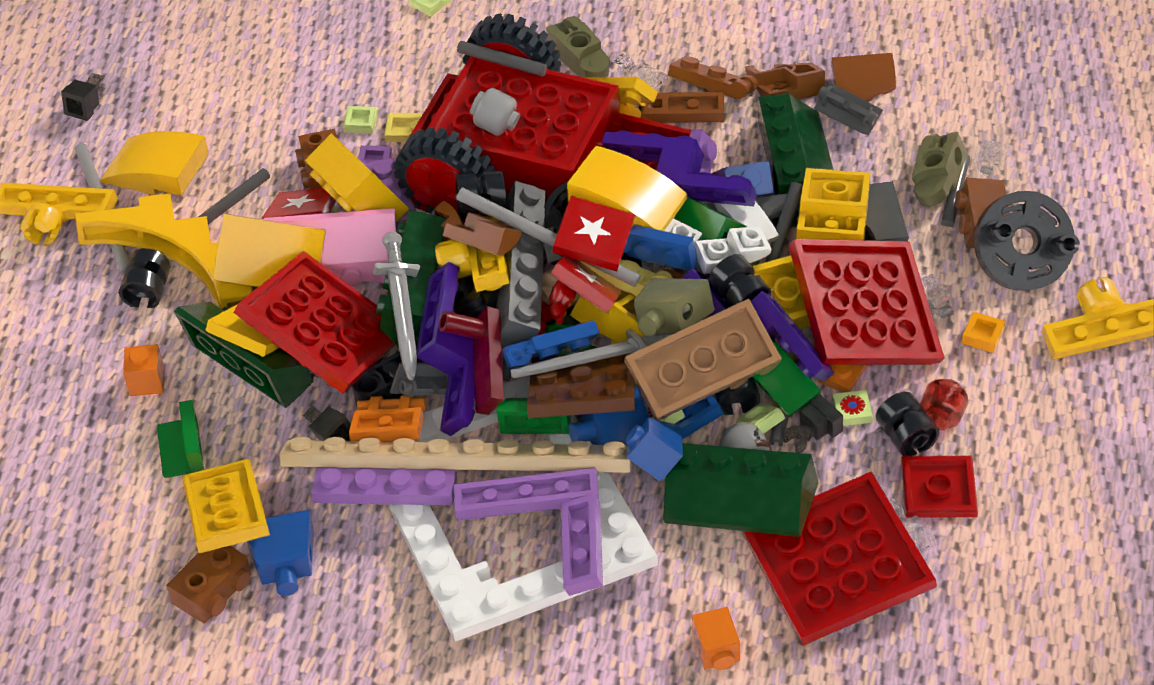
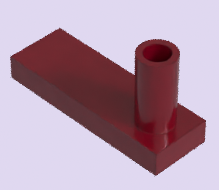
(486, 354)

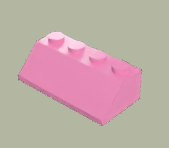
(351, 241)

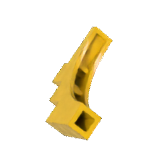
(154, 228)

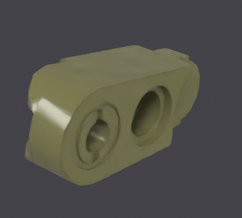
(579, 48)
(938, 167)

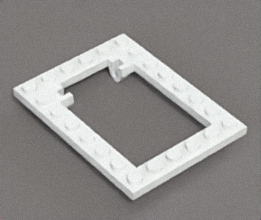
(469, 596)

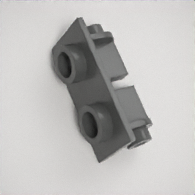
(847, 108)
(427, 381)

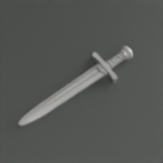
(400, 299)
(633, 344)

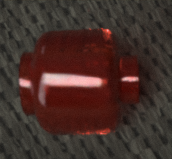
(945, 402)

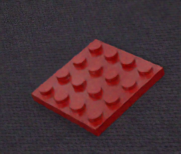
(865, 302)
(318, 321)
(845, 562)

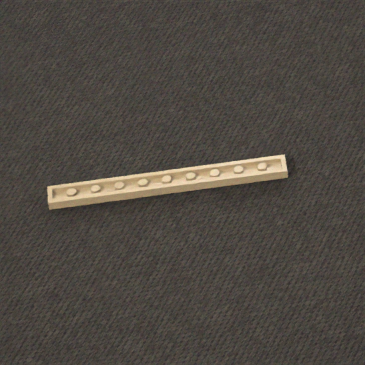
(441, 454)

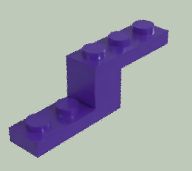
(681, 163)
(778, 322)
(448, 351)

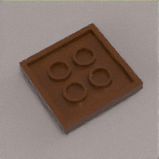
(582, 389)

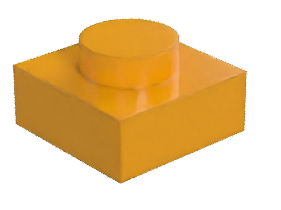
(983, 332)

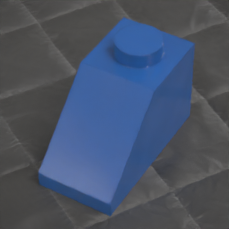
(655, 447)

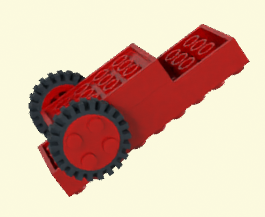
(555, 131)

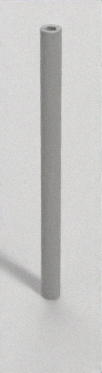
(93, 182)
(533, 229)

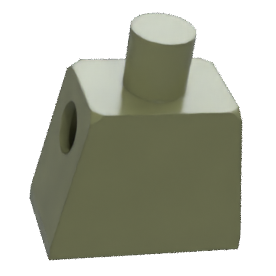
(672, 304)

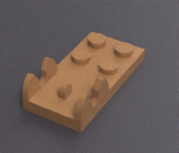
(703, 360)

